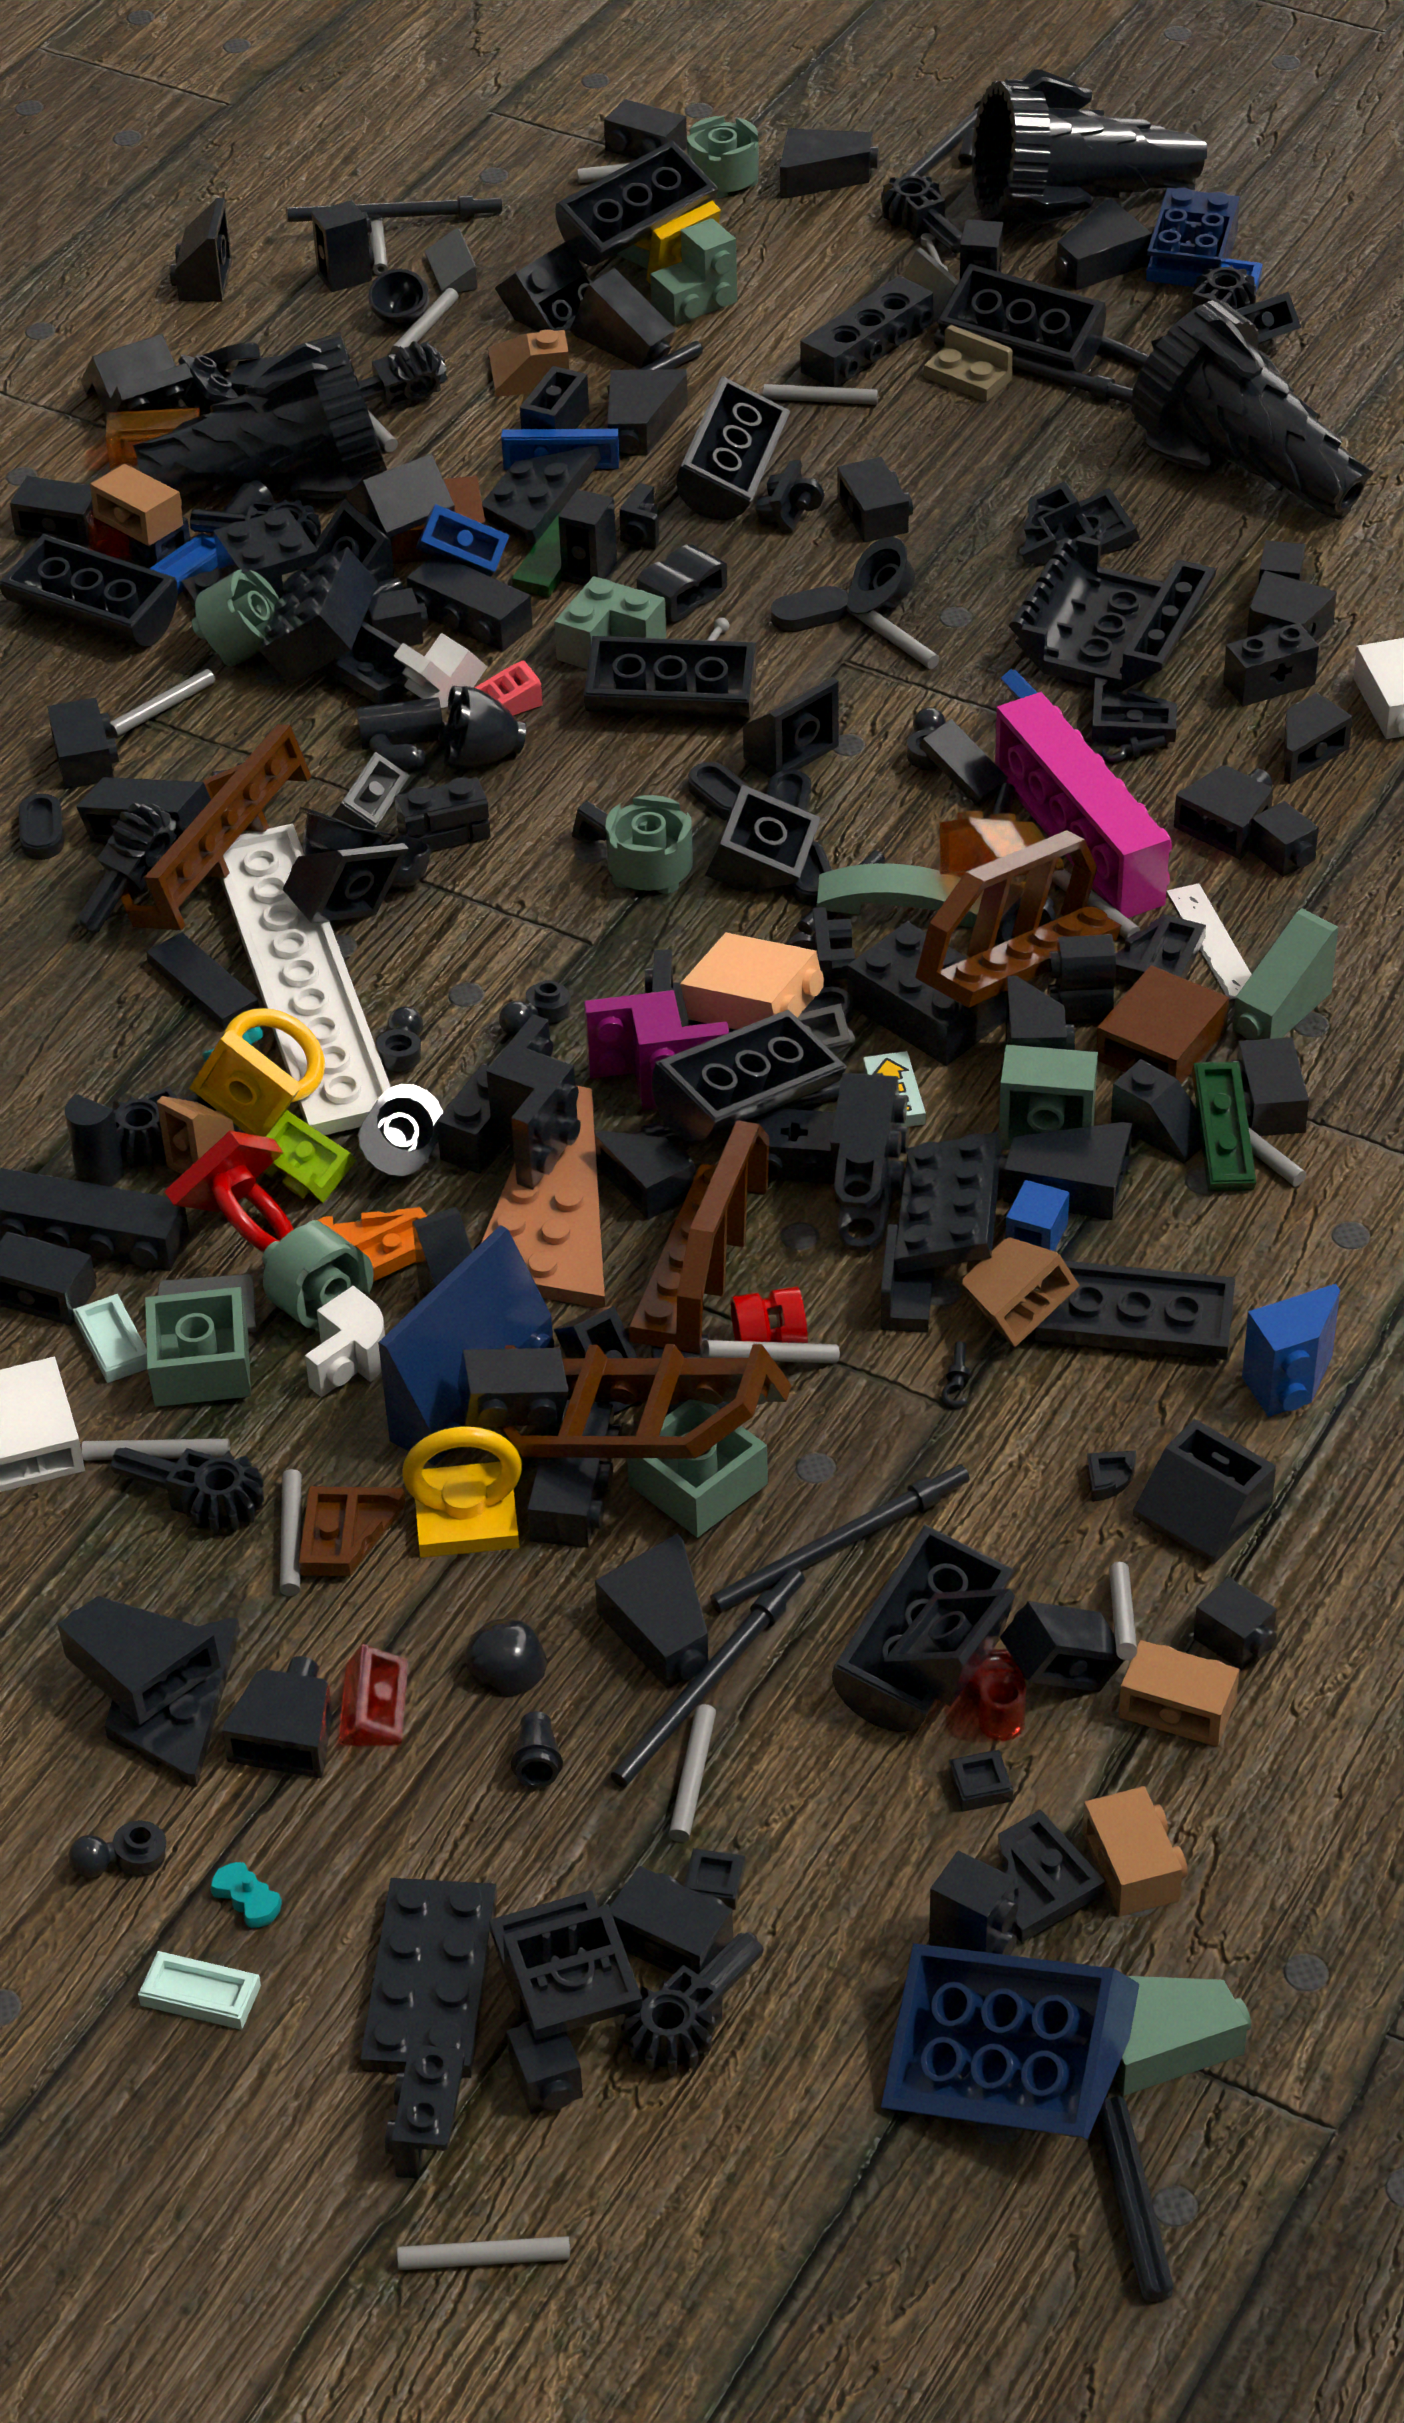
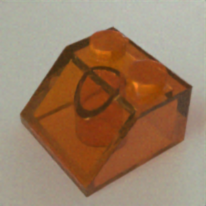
(977, 841)

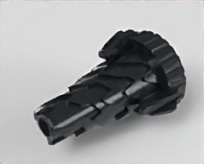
(1048, 157)
(1221, 395)
(293, 420)

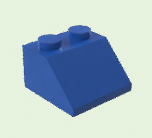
(1290, 1349)

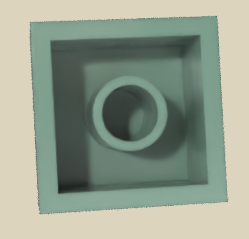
(1045, 1091)
(197, 1346)
(704, 1488)

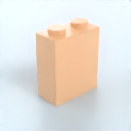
(750, 981)

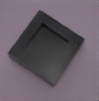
(980, 1780)
(716, 1875)

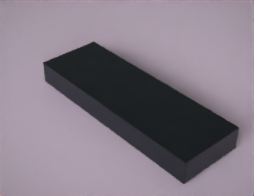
(201, 979)

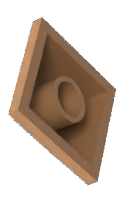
(525, 360)

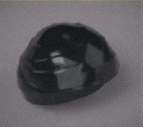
(399, 297)

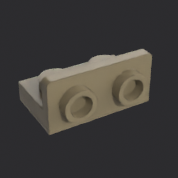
(971, 364)

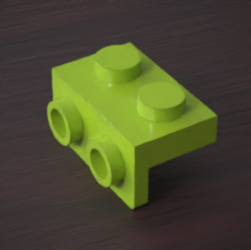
(309, 1158)

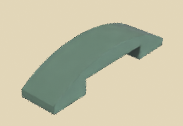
(888, 884)

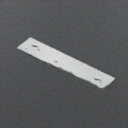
(1217, 946)

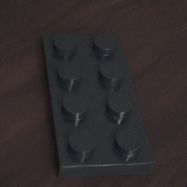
(948, 1202)
(1144, 1311)
(429, 1971)

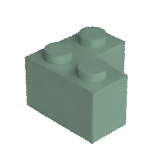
(703, 278)
(606, 610)

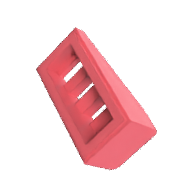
(515, 688)

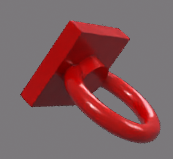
(227, 1175)

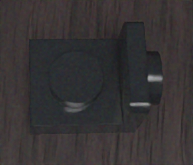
(639, 518)
(152, 554)

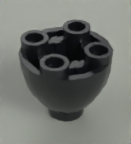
(478, 730)

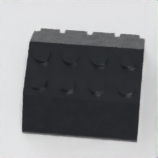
(1104, 621)

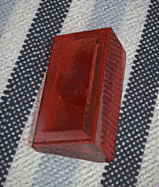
(373, 1698)

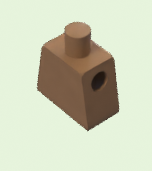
(1018, 1286)

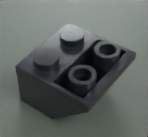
(546, 291)
(1206, 1491)

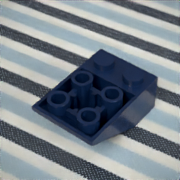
(1195, 226)

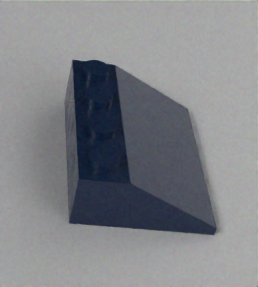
(477, 1306)
(1008, 2040)

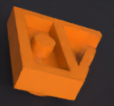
(382, 1237)

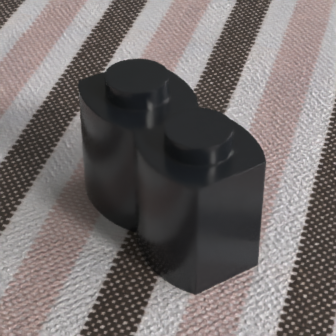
(685, 580)
(1083, 977)

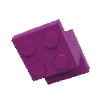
(637, 1032)

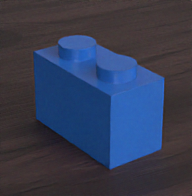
(462, 540)

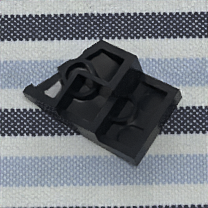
(1060, 515)

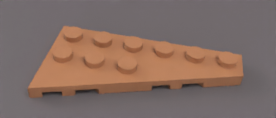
(560, 1220)

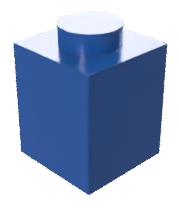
(1038, 1215)

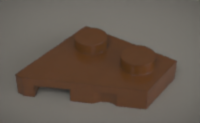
(345, 1526)

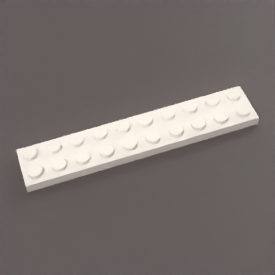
(304, 976)

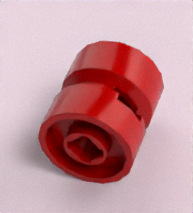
(751, 1317)

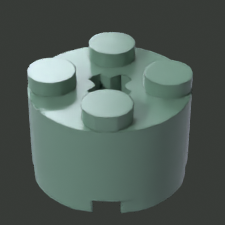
(725, 152)
(235, 615)
(649, 844)
(311, 1270)

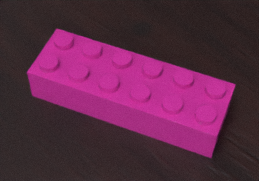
(1075, 791)

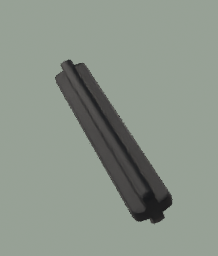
(1135, 2200)

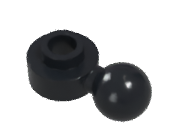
(924, 723)
(543, 999)
(400, 1045)
(92, 1855)

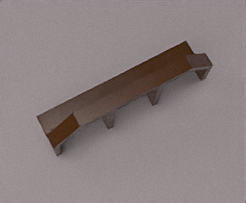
(234, 807)
(1027, 953)
(696, 1248)
(660, 1384)

